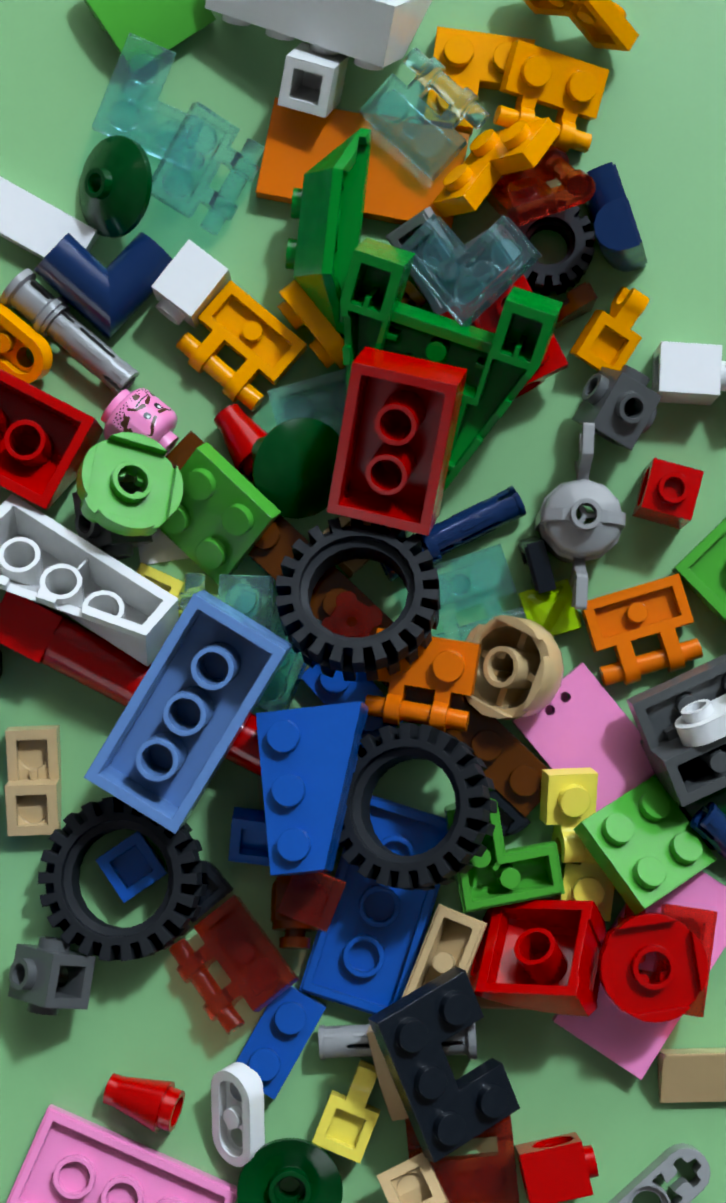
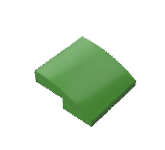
(155, 20)

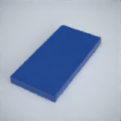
(376, 926)

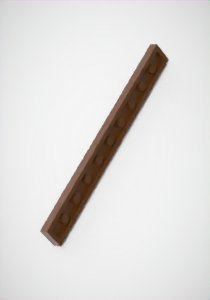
(509, 763)

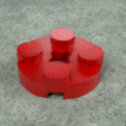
(677, 985)

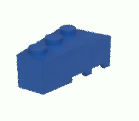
(306, 782)

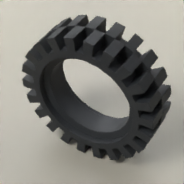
(358, 653)
(469, 821)
(70, 909)

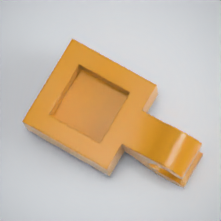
(609, 337)

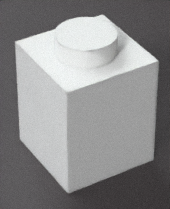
(312, 81)
(189, 284)
(688, 372)

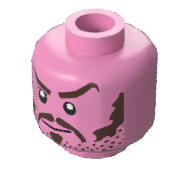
(141, 414)

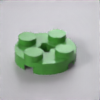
(112, 507)

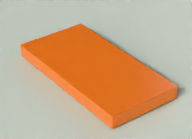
(301, 140)

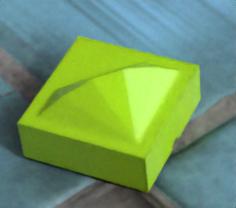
(551, 608)

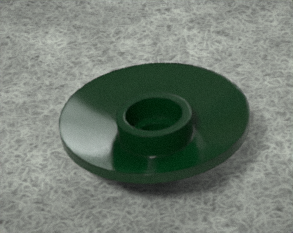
(115, 186)
(295, 1158)

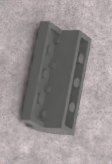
(683, 771)

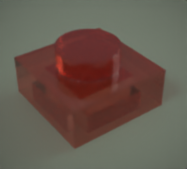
(312, 899)

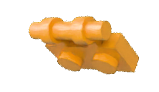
(555, 82)
(252, 334)

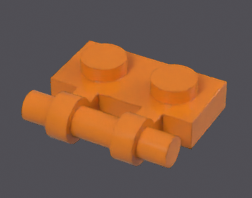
(636, 614)
(443, 666)

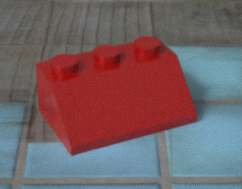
(40, 441)

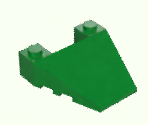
(496, 362)

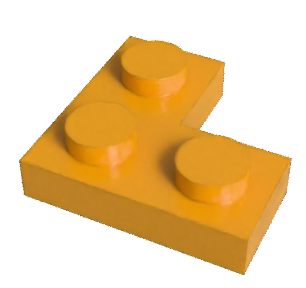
(598, 20)
(471, 62)
(491, 157)

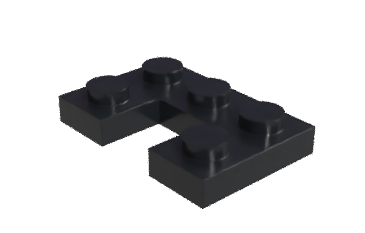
(410, 1036)

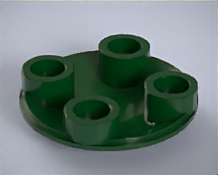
(296, 466)

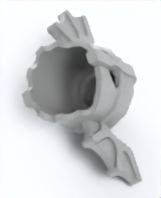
(571, 538)

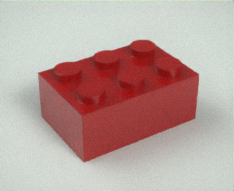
(396, 440)

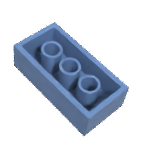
(188, 710)

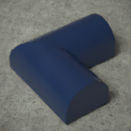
(614, 221)
(99, 293)

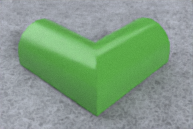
(507, 875)

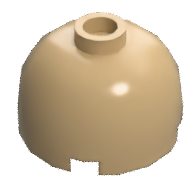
(516, 668)

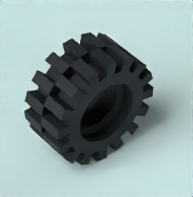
(578, 257)

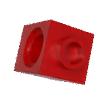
(668, 493)
(556, 1168)

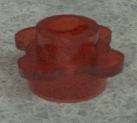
(349, 607)

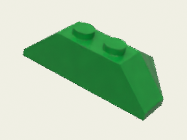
(330, 223)

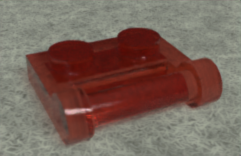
(527, 197)
(478, 1176)

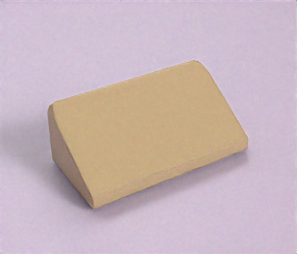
(448, 943)
(692, 1075)

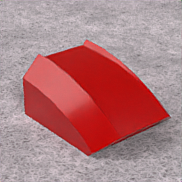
(541, 956)

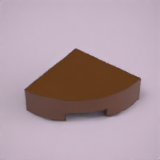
(579, 302)

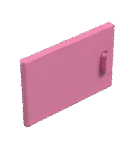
(589, 733)

